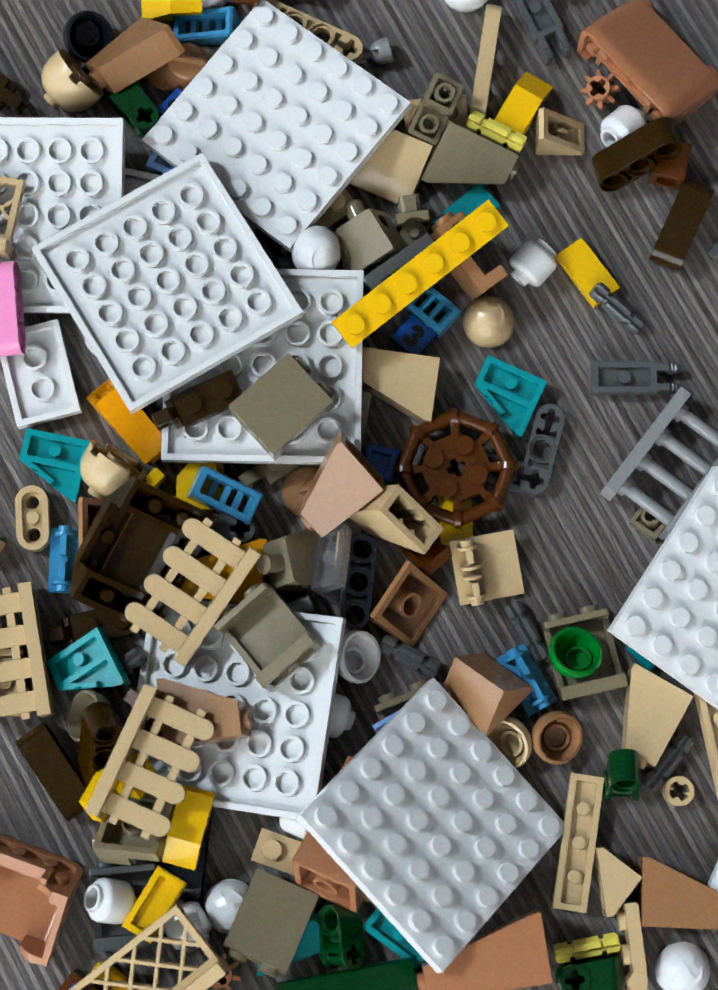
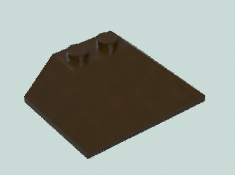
(129, 545)

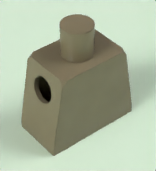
(367, 238)
(290, 562)

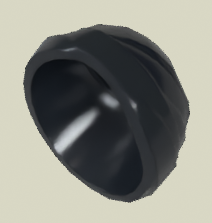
(86, 35)

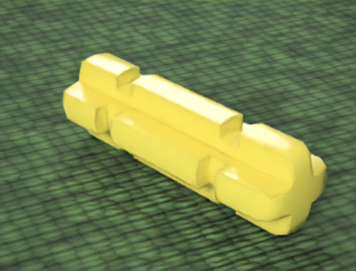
(496, 131)
(586, 947)

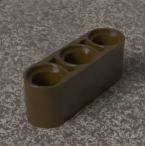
(637, 154)
(681, 224)
(97, 739)
(53, 769)

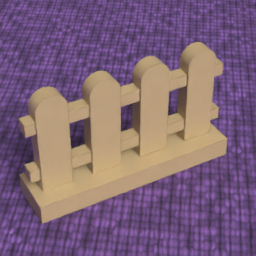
(181, 602)
(21, 668)
(134, 775)

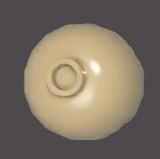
(68, 84)
(107, 469)

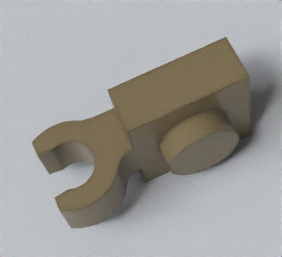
(270, 472)

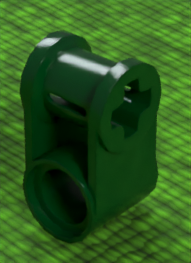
(135, 108)
(622, 775)
(339, 933)
(595, 974)

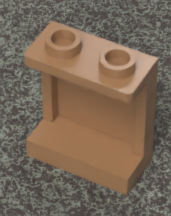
(467, 273)

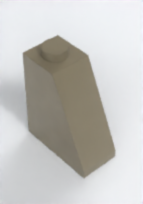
(469, 158)

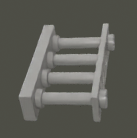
(641, 460)

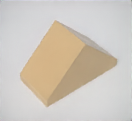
(558, 134)
(614, 881)

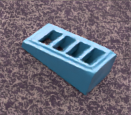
(207, 36)
(451, 316)
(229, 484)

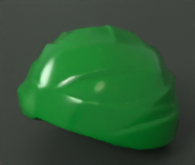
(575, 652)

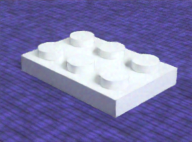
(42, 378)

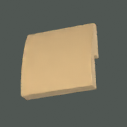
(394, 167)

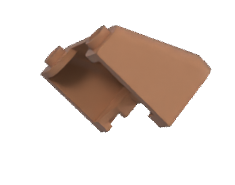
(649, 61)
(35, 897)

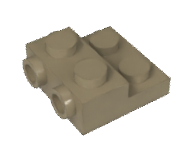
(123, 842)

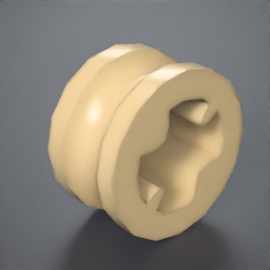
(675, 801)

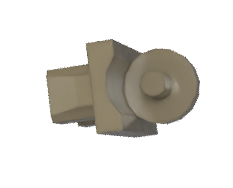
(411, 219)

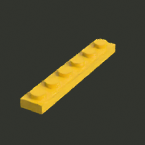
(420, 274)

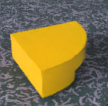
(155, 477)

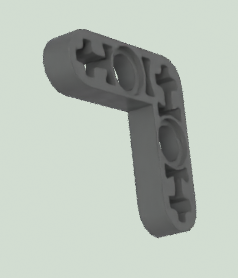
(531, 463)

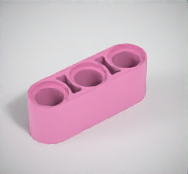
(11, 311)

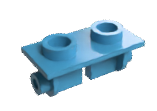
(63, 548)
(523, 666)

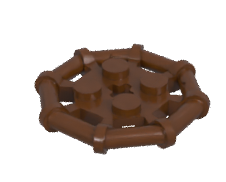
(461, 449)

